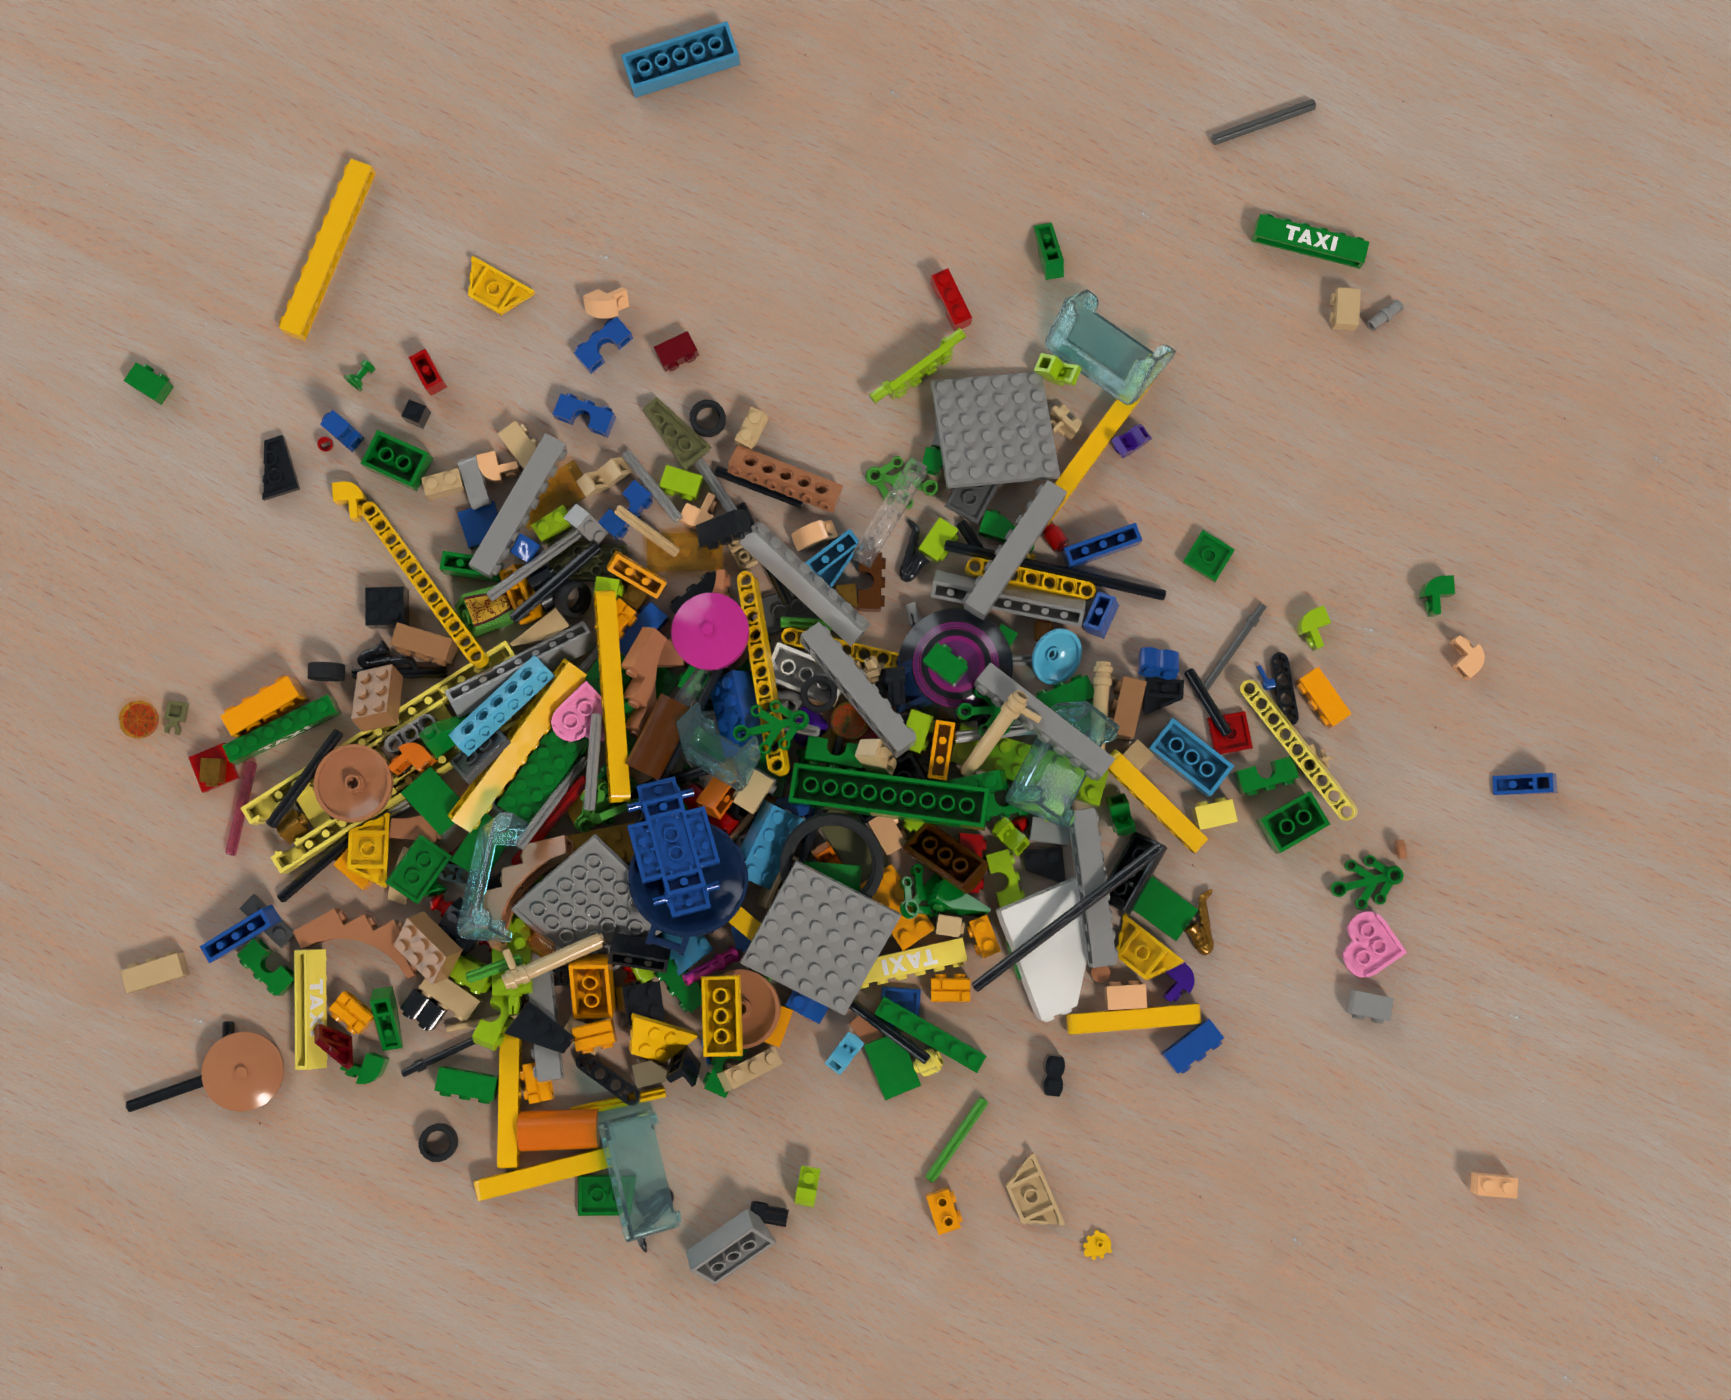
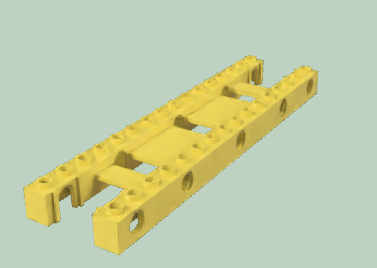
(329, 830)

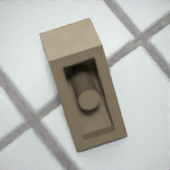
(648, 1072)

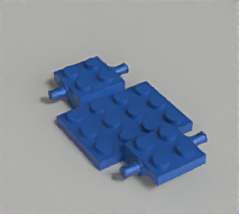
(673, 846)

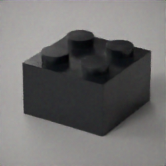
(386, 607)

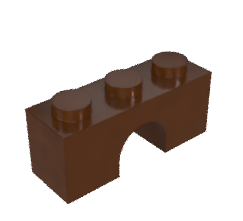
(871, 599)

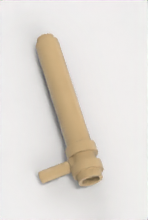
(1102, 683)
(1009, 711)
(524, 973)

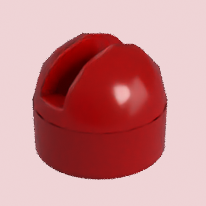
(322, 440)
(1020, 823)

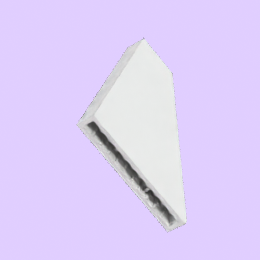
(1057, 967)

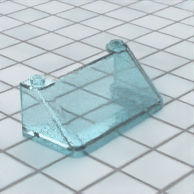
(1103, 350)
(1048, 780)
(473, 920)
(638, 1175)

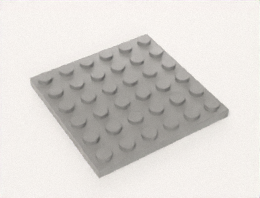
(994, 430)
(584, 898)
(820, 937)

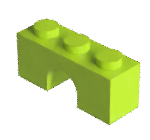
(1003, 863)
(492, 1033)

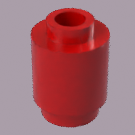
(1055, 537)

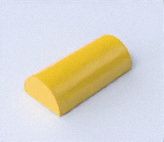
(722, 1015)

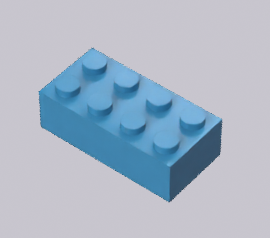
(1190, 758)
(765, 842)

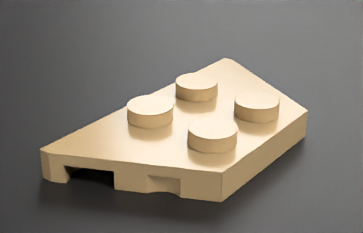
(1032, 1195)

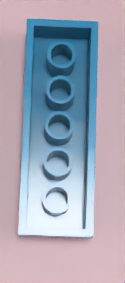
(681, 59)

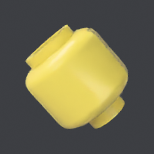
(932, 1066)

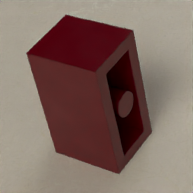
(676, 351)

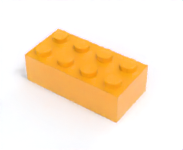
(265, 706)
(892, 895)

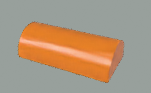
(558, 1130)

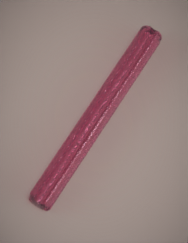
(243, 799)

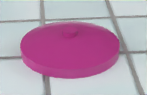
(710, 631)

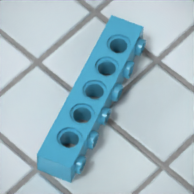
(501, 705)

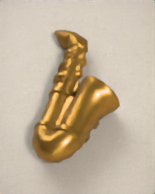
(1202, 936)

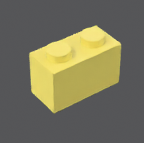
(1214, 814)

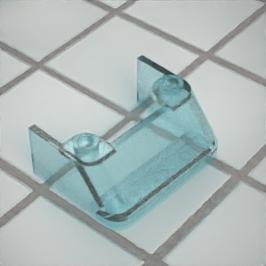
(714, 752)

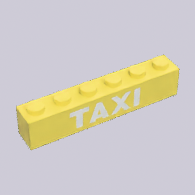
(917, 961)
(309, 1007)

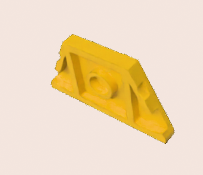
(495, 288)
(369, 850)
(1143, 951)
(657, 1039)

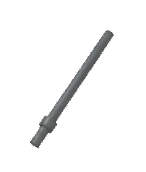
(1252, 621)

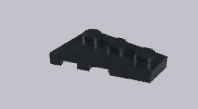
(279, 471)
(540, 1029)

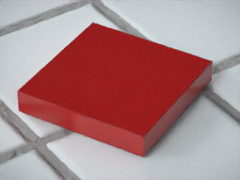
(1236, 741)
(215, 752)

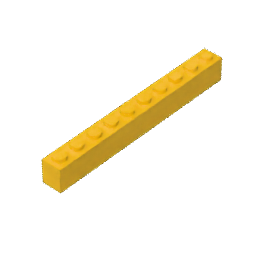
(327, 249)
(524, 738)

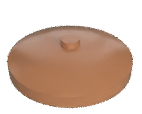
(353, 783)
(759, 1007)
(242, 1071)

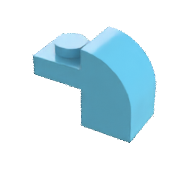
(844, 1053)

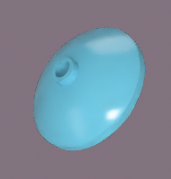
(1063, 658)

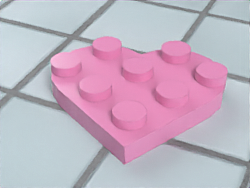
(573, 716)
(1371, 945)

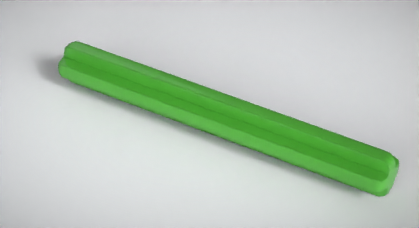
(956, 1139)

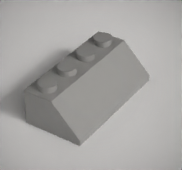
(730, 1247)

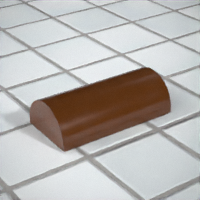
(657, 738)
(946, 857)

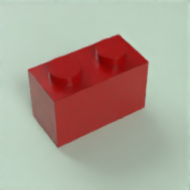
(427, 372)

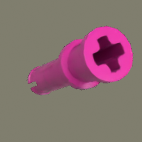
(719, 962)

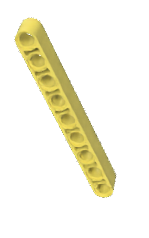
(1289, 745)

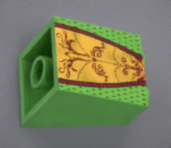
(482, 614)

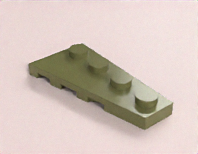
(678, 436)

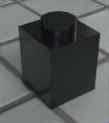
(416, 414)

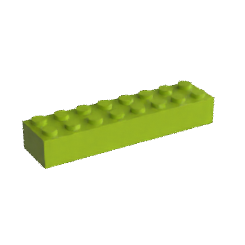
(1010, 755)

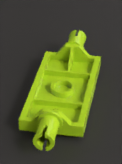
(924, 368)
(520, 934)

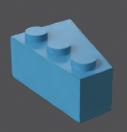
(834, 558)
(696, 950)

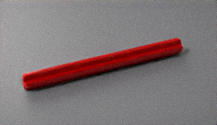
(561, 808)

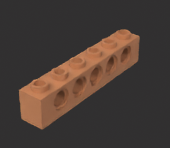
(785, 478)

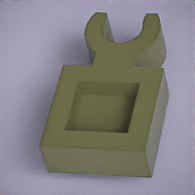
(175, 713)

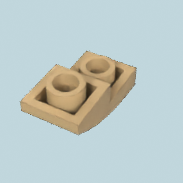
(742, 556)

